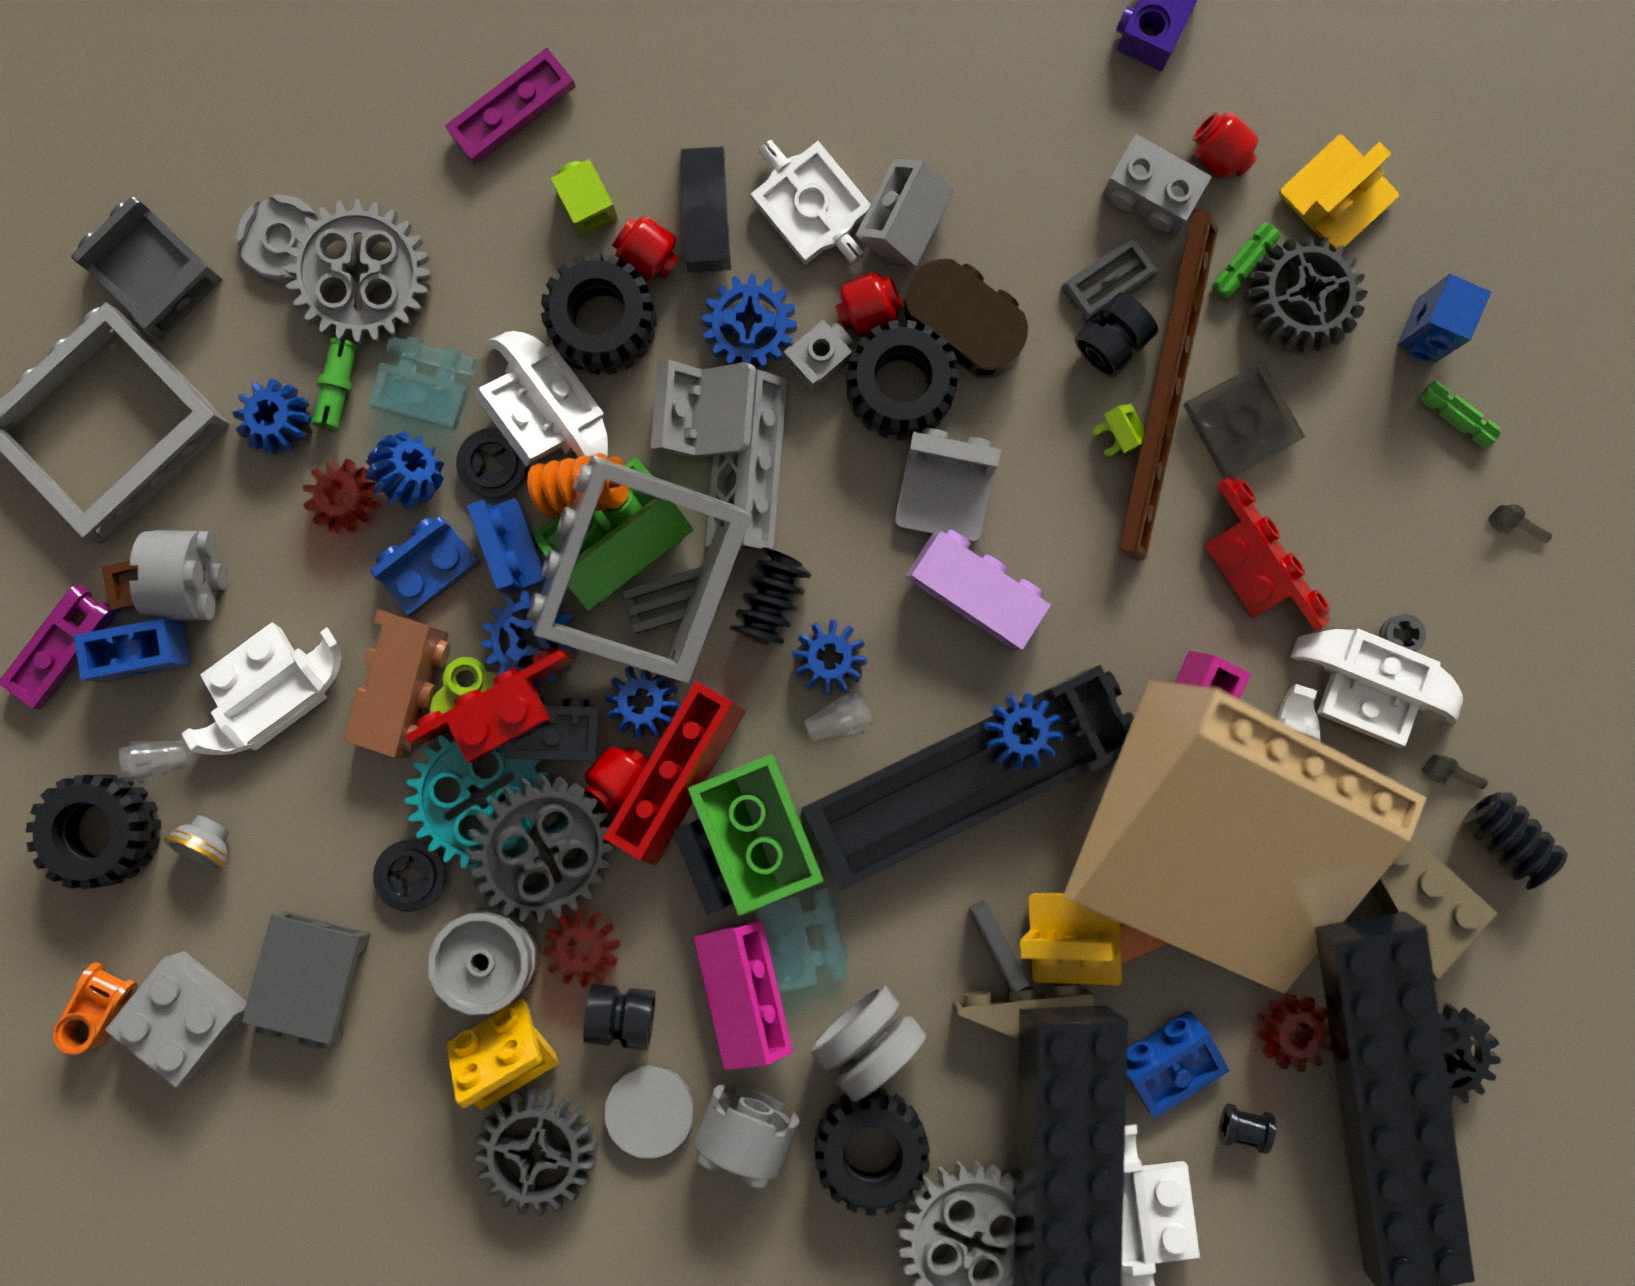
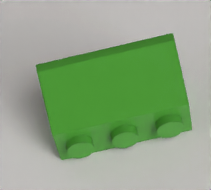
(619, 542)
(756, 834)

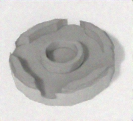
(268, 231)
(649, 1111)

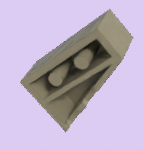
(1438, 899)

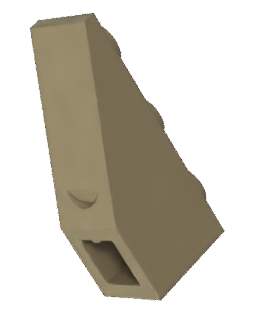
(1003, 1012)

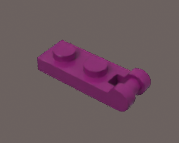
(52, 648)

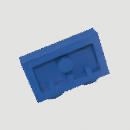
(507, 545)
(424, 564)
(1174, 1063)

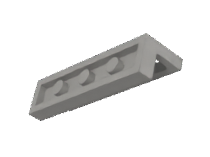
(756, 468)

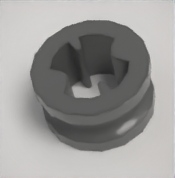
(1408, 622)

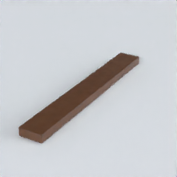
(1169, 386)

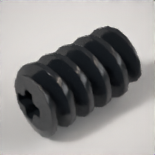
(771, 598)
(1518, 837)

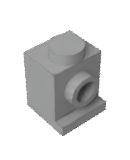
(816, 369)

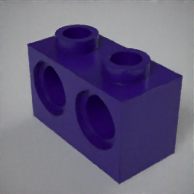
(1164, 17)

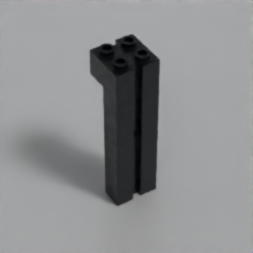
(962, 782)

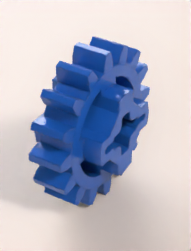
(766, 326)
(517, 654)

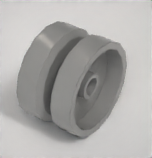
(475, 985)
(868, 1043)

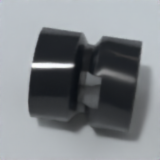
(1122, 328)
(619, 1016)

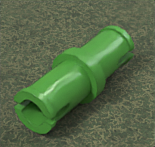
(334, 384)

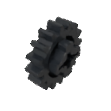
(1468, 1070)

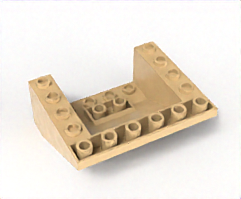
(1236, 834)

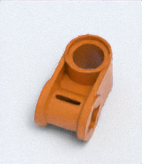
(96, 1002)

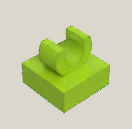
(1126, 428)

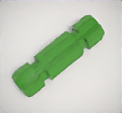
(1245, 261)
(1460, 414)

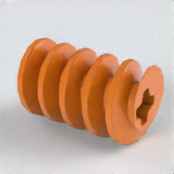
(552, 486)

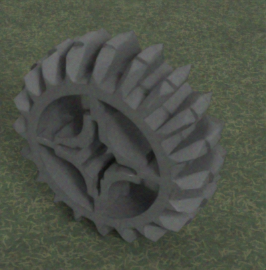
(1299, 261)
(516, 1149)

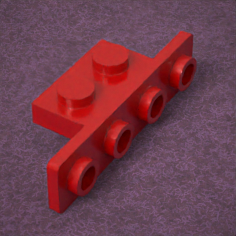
(1257, 562)
(498, 714)

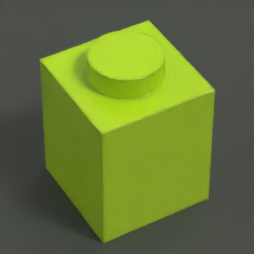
(584, 196)

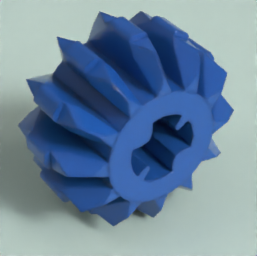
(257, 415)
(404, 470)
(842, 649)
(650, 714)
(1011, 741)

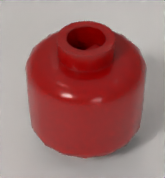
(1225, 145)
(646, 247)
(868, 303)
(614, 776)

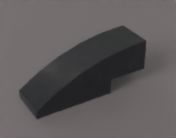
(705, 209)

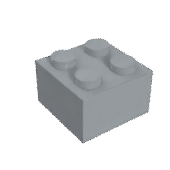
(178, 1018)

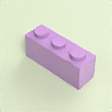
(978, 589)

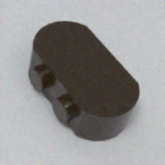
(974, 319)

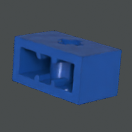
(1443, 318)
(132, 650)

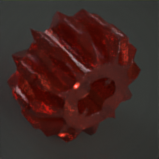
(337, 480)
(581, 964)
(1284, 1021)

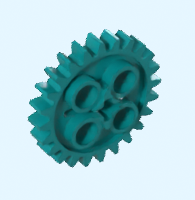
(432, 809)

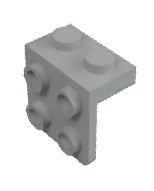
(702, 409)
(946, 484)

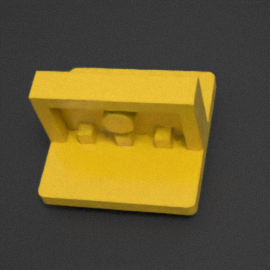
(1340, 191)
(1071, 943)
(498, 1056)

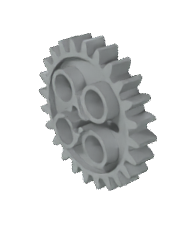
(318, 273)
(986, 1199)

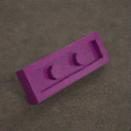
(510, 106)

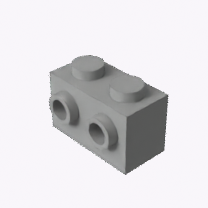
(1156, 185)
(905, 212)

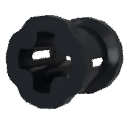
(1247, 1128)

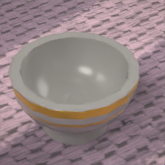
(201, 843)

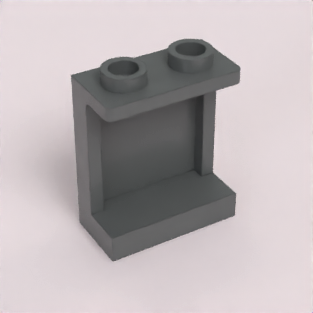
(146, 267)
(303, 978)

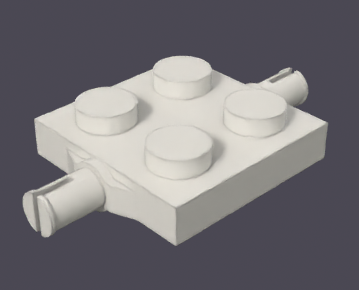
(811, 202)

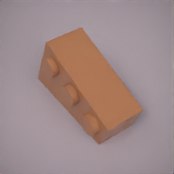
(396, 684)

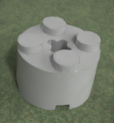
(176, 574)
(745, 1134)

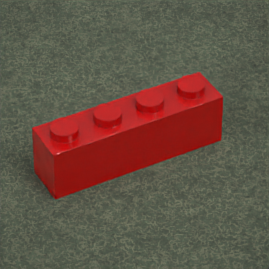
(678, 762)

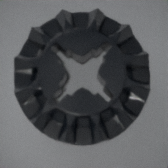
(471, 464)
(393, 888)

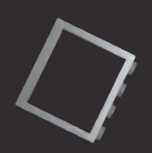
(152, 470)
(706, 592)

